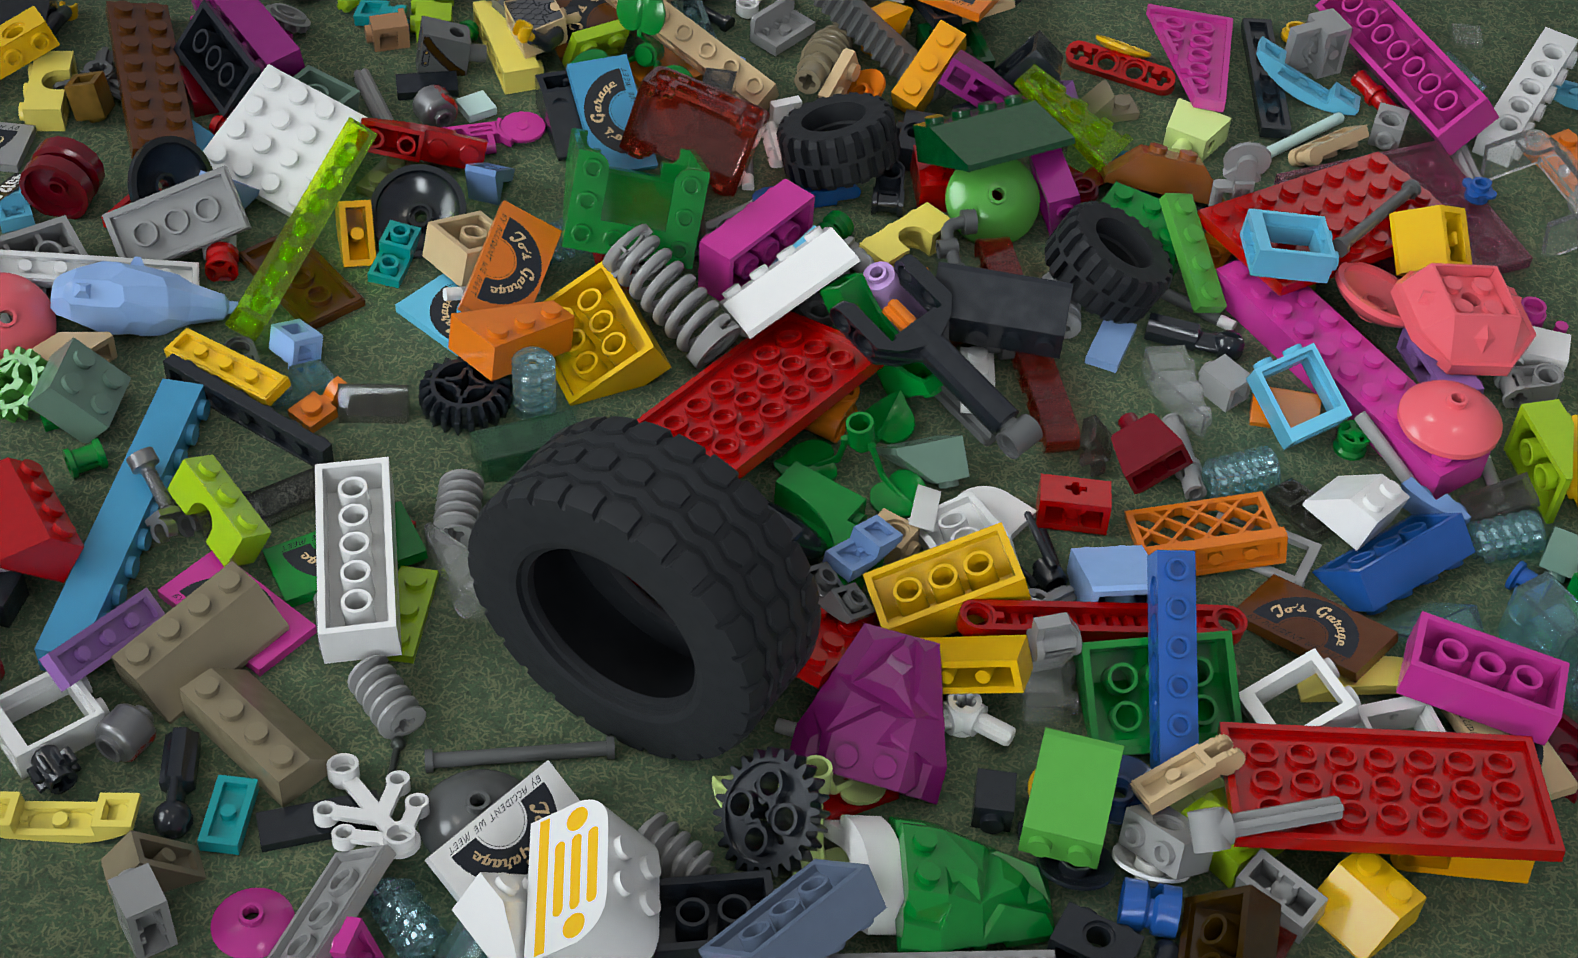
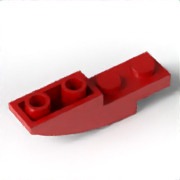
(424, 143)

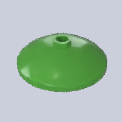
(996, 218)

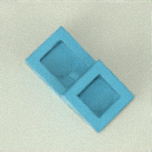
(15, 212)

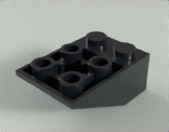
(557, 109)

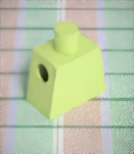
(1196, 129)

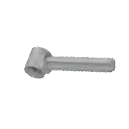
(1217, 828)

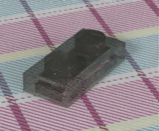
(1501, 498)

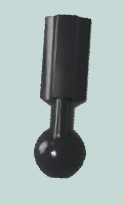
(1181, 332)
(177, 779)

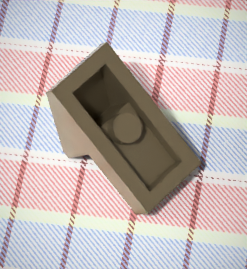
(1114, 107)

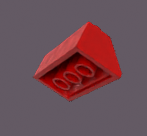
(34, 524)

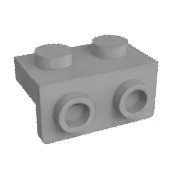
(779, 27)

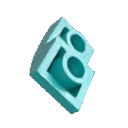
(395, 254)

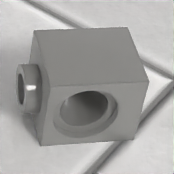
(1388, 127)

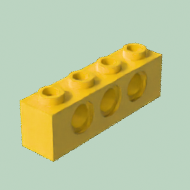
(24, 40)

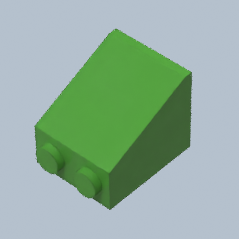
(1071, 798)

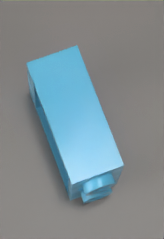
(1288, 228)
(1322, 382)

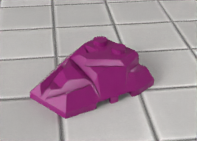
(881, 715)

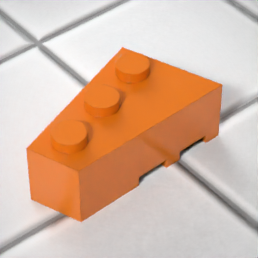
(493, 335)

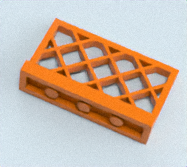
(1215, 553)

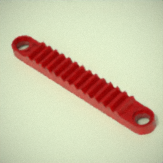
(1095, 619)

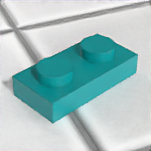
(228, 814)

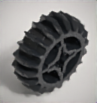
(463, 397)

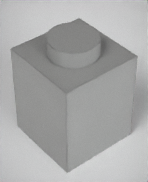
(1224, 382)

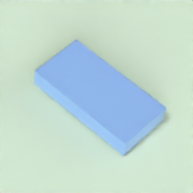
(1110, 345)

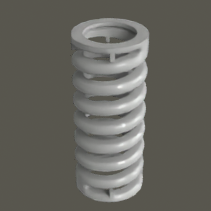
(701, 348)

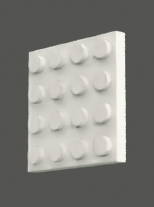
(278, 137)

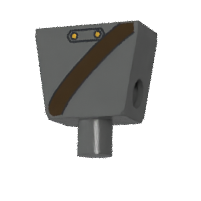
(446, 47)

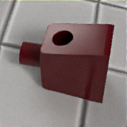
(1148, 451)

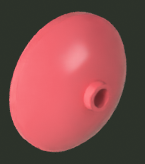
(1368, 293)
(30, 314)
(1450, 419)

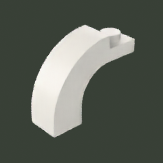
(873, 843)

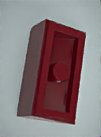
(196, 96)

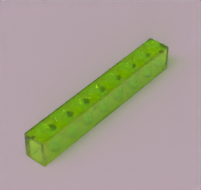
(301, 230)

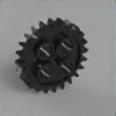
(761, 810)

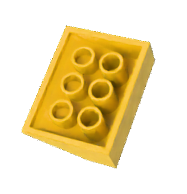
(609, 341)

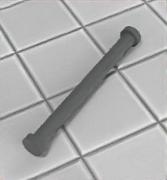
(1409, 190)
(519, 754)

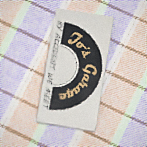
(501, 834)

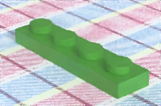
(1192, 253)

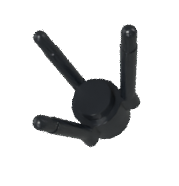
(1046, 570)

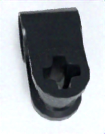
(889, 191)

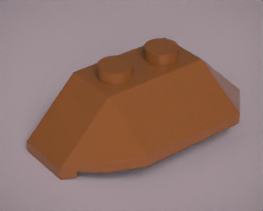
(1161, 171)

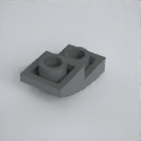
(841, 601)

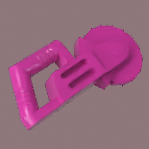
(514, 128)

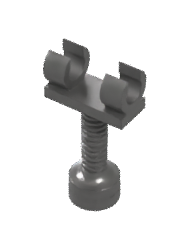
(164, 520)

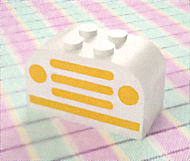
(591, 886)

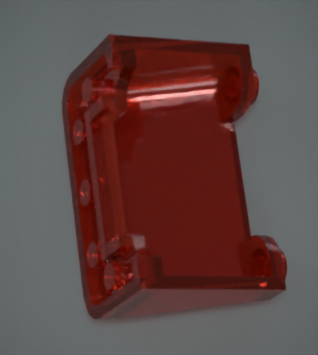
(693, 115)

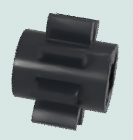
(54, 769)

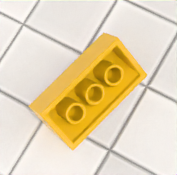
(928, 588)

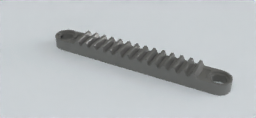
(874, 35)

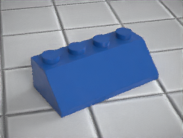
(1398, 561)

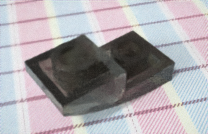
(1288, 501)

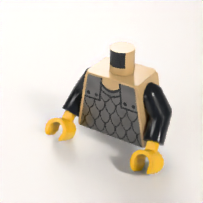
(539, 24)

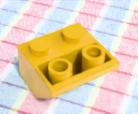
(1429, 237)

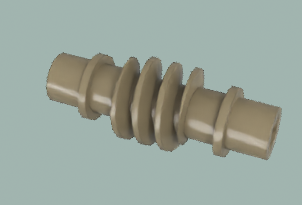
(820, 57)

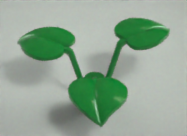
(646, 18)
(886, 421)

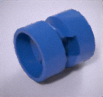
(1150, 907)

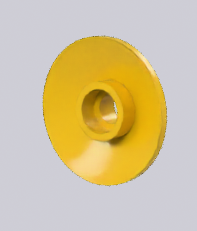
(1122, 47)

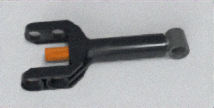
(928, 343)

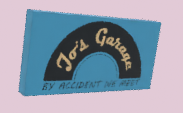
(604, 100)

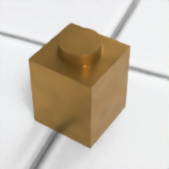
(89, 96)

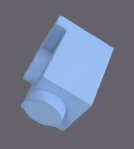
(295, 342)

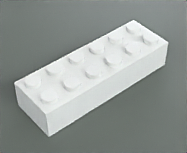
(356, 560)

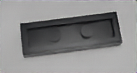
(296, 824)

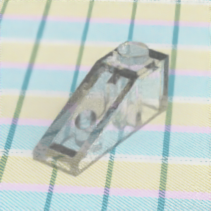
(452, 565)

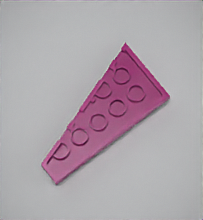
(1197, 50)

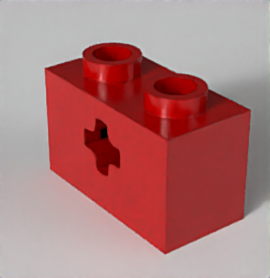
(1073, 504)

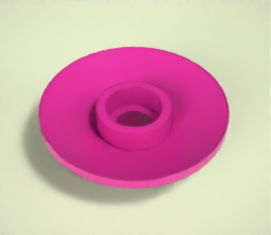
(252, 937)

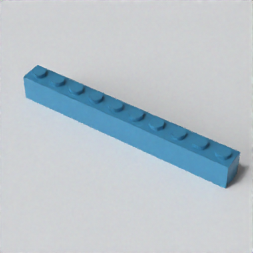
(120, 530)

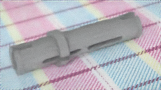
(1191, 475)

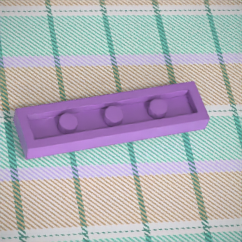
(101, 640)

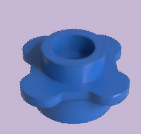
(1478, 190)

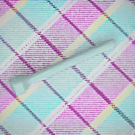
(1305, 134)

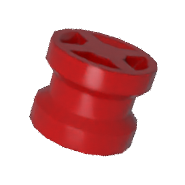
(222, 262)

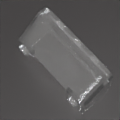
(1560, 167)

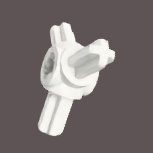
(968, 716)

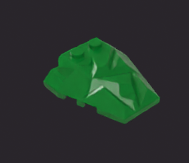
(966, 893)

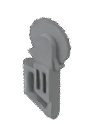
(1242, 170)

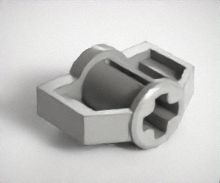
(1053, 641)

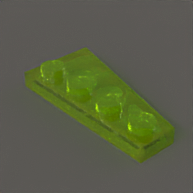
(1092, 135)

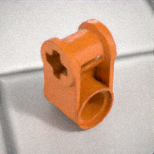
(832, 423)

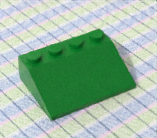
(1115, 689)

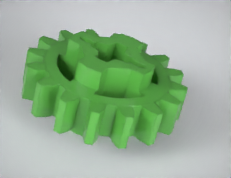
(18, 379)

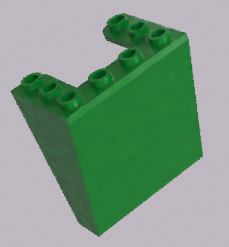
(610, 201)

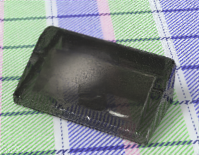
(373, 403)

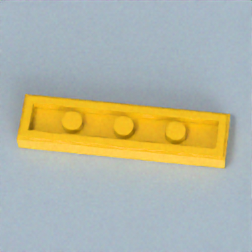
(230, 366)

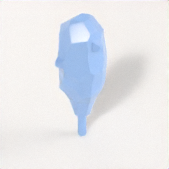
(134, 299)

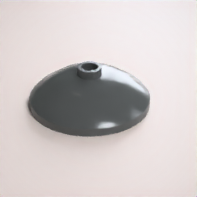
(453, 803)

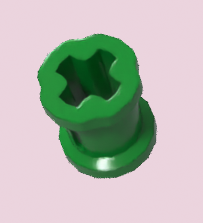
(85, 458)

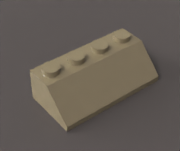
(212, 627)
(257, 731)

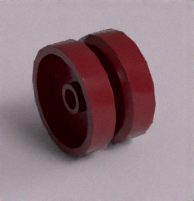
(62, 177)

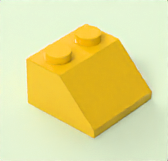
(1368, 904)

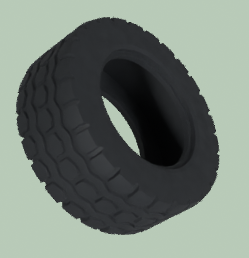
(654, 507)

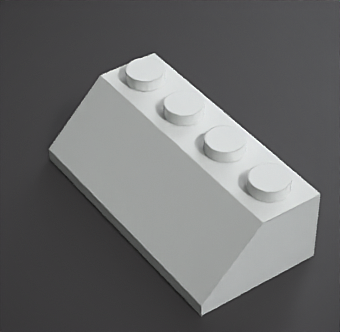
(788, 281)

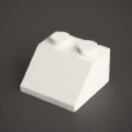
(1357, 506)

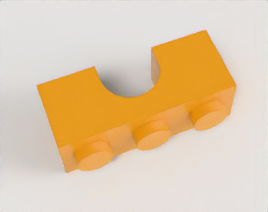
(919, 80)

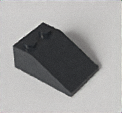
(1036, 51)

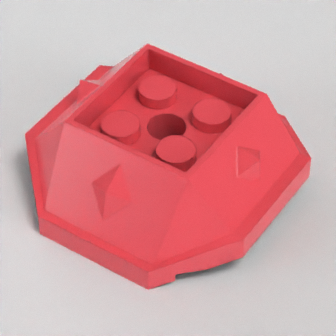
(1464, 318)

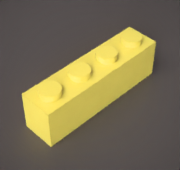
(510, 66)

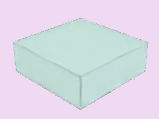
(476, 106)

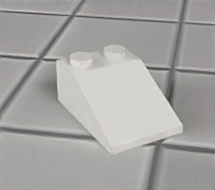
(956, 519)
(496, 913)

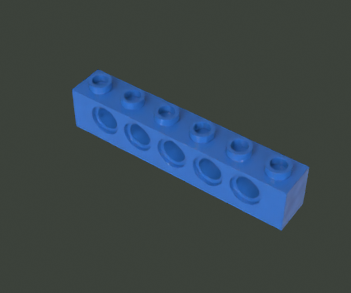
(1172, 653)

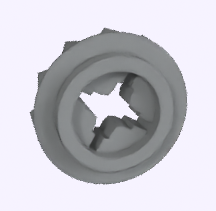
(289, 17)

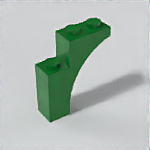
(910, 378)
(822, 505)

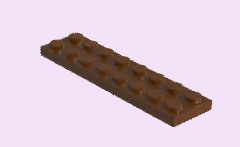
(148, 72)

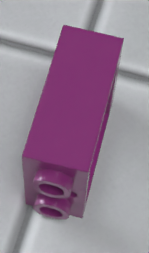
(1055, 186)

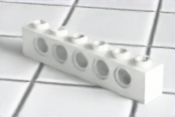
(1531, 87)

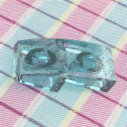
(304, 379)

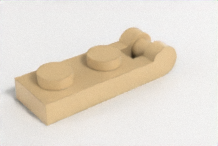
(1327, 146)

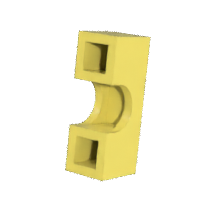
(42, 104)
(915, 230)

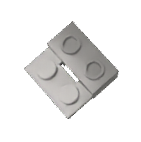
(1319, 44)

